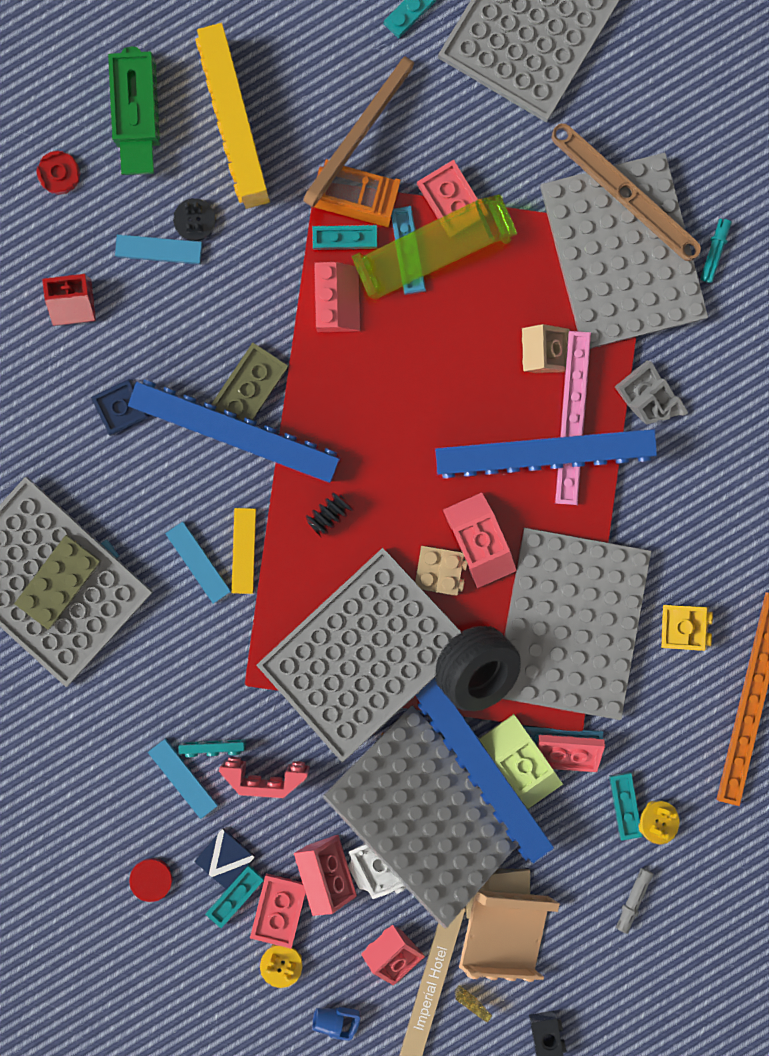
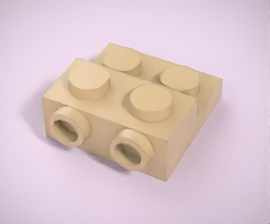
(440, 570)

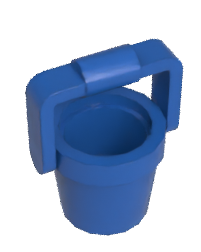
(330, 1022)

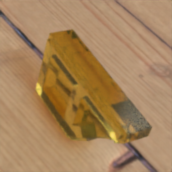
(472, 1003)

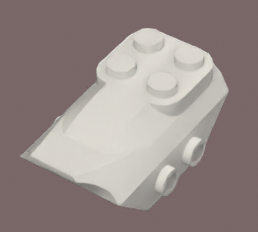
(372, 873)

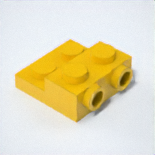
(686, 627)

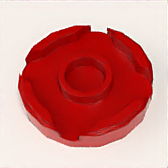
(58, 172)
(150, 879)

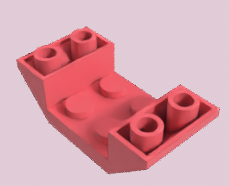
(480, 540)
(234, 772)

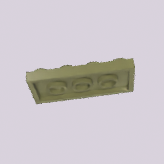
(250, 383)
(57, 582)

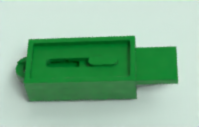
(134, 109)

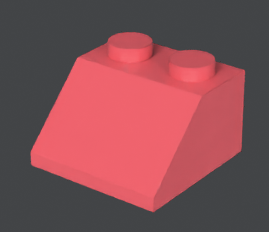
(392, 955)

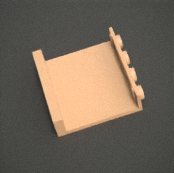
(505, 935)

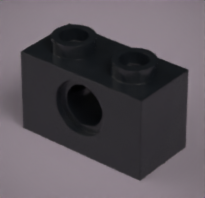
(545, 1024)

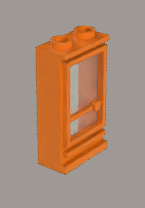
(360, 195)

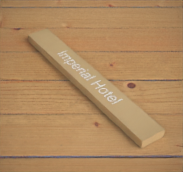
(430, 988)

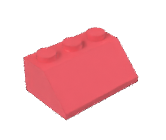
(337, 297)
(325, 875)

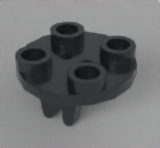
(193, 210)

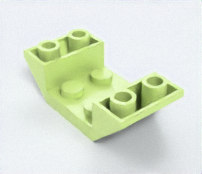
(520, 761)

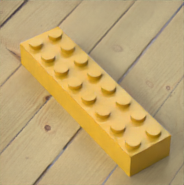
(231, 116)

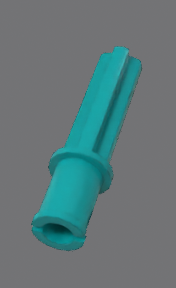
(716, 249)

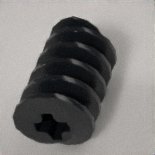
(328, 514)

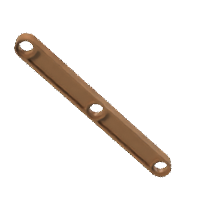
(358, 132)
(638, 203)

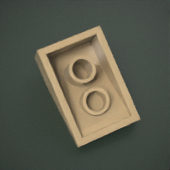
(505, 881)

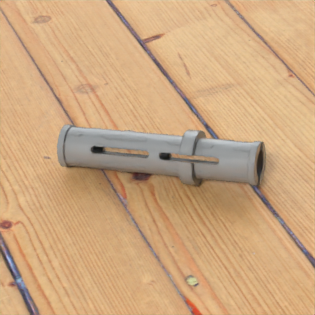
(632, 905)

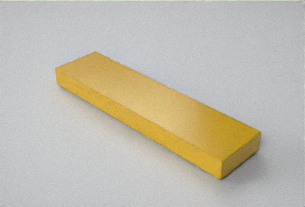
(243, 550)

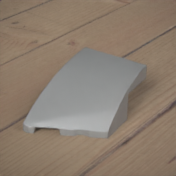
(650, 395)

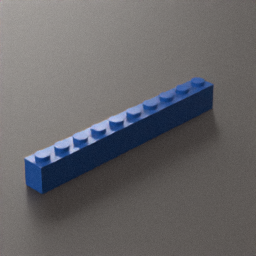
(234, 431)
(546, 452)
(484, 772)

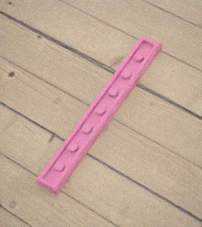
(573, 410)

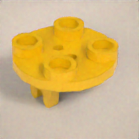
(656, 831)
(290, 970)

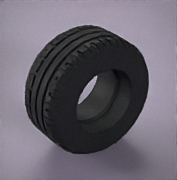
(477, 668)

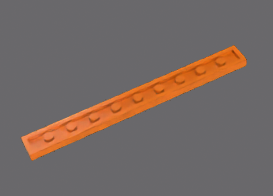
(747, 715)

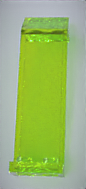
(435, 245)

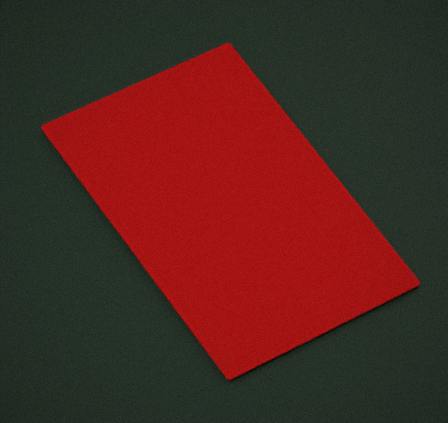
(420, 379)

